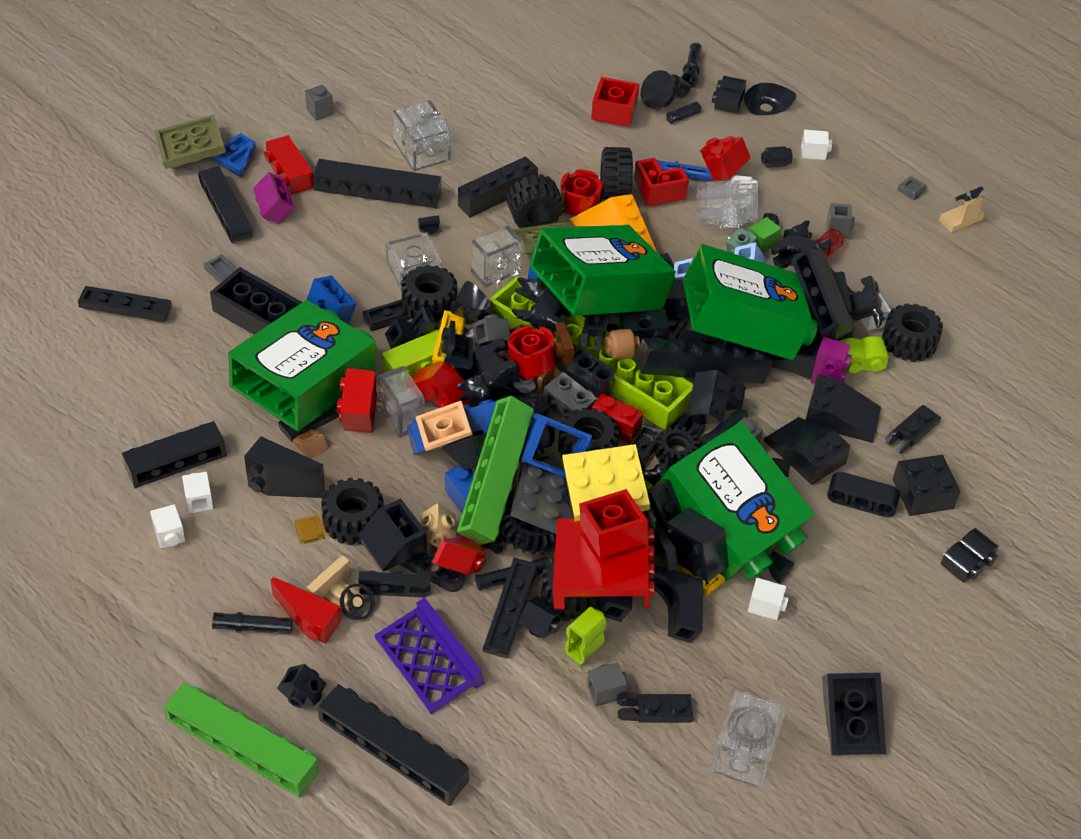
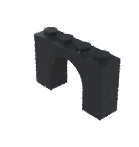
(682, 597)

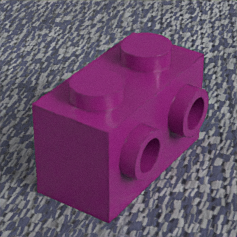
(273, 198)
(831, 360)

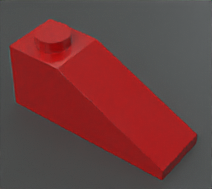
(311, 613)

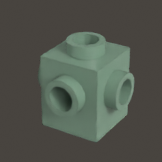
(738, 239)

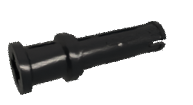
(691, 68)

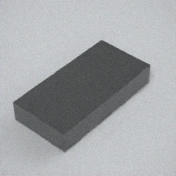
(219, 268)

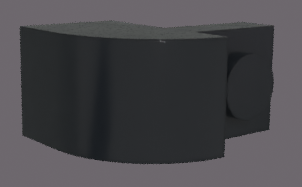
(405, 331)

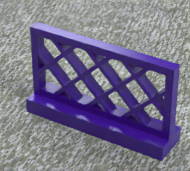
(450, 648)

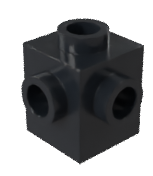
(302, 686)

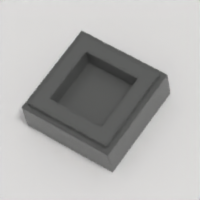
(912, 188)

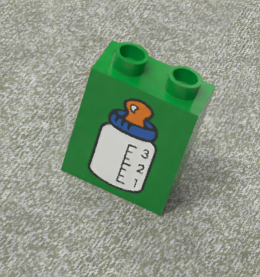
(601, 269)
(748, 302)
(299, 362)
(744, 493)

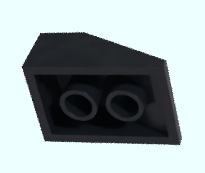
(843, 409)
(809, 448)
(282, 471)
(854, 713)

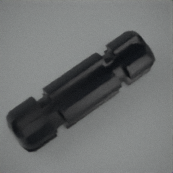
(683, 112)

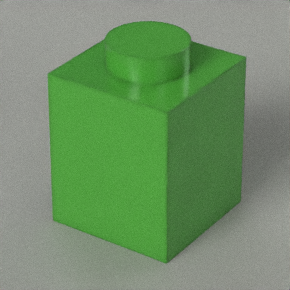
(766, 233)

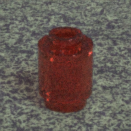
(837, 240)

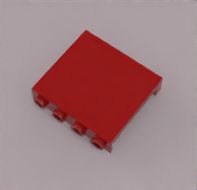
(585, 574)

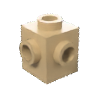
(439, 524)

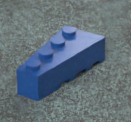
(478, 418)

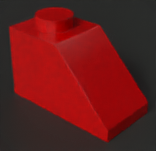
(461, 555)

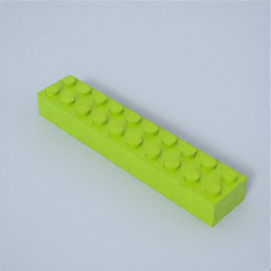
(658, 396)

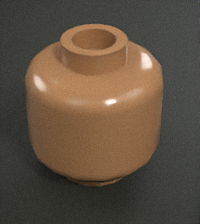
(621, 344)

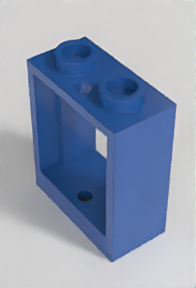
(534, 434)

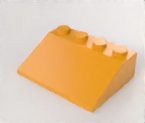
(615, 211)

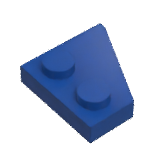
(237, 154)

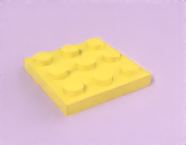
(604, 473)

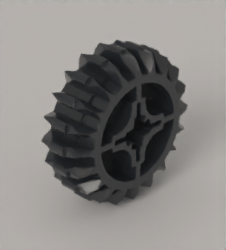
(525, 535)

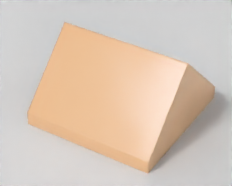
(444, 426)

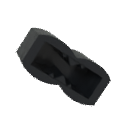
(729, 94)
(970, 555)

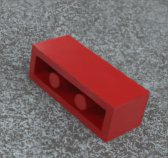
(289, 164)

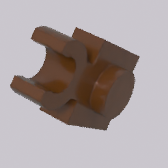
(564, 346)

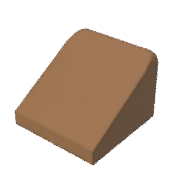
(311, 443)

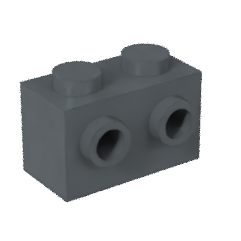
(568, 395)

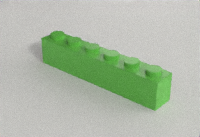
(495, 471)
(242, 739)

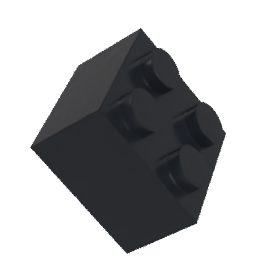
(926, 485)

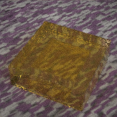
(309, 529)

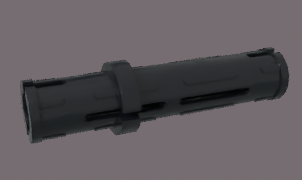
(499, 576)
(241, 622)

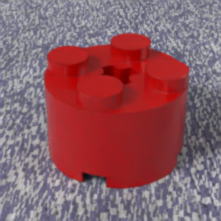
(580, 191)
(532, 351)

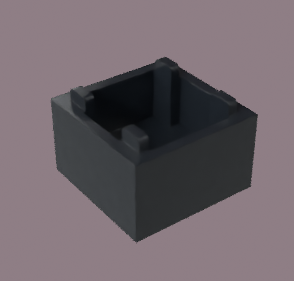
(699, 544)

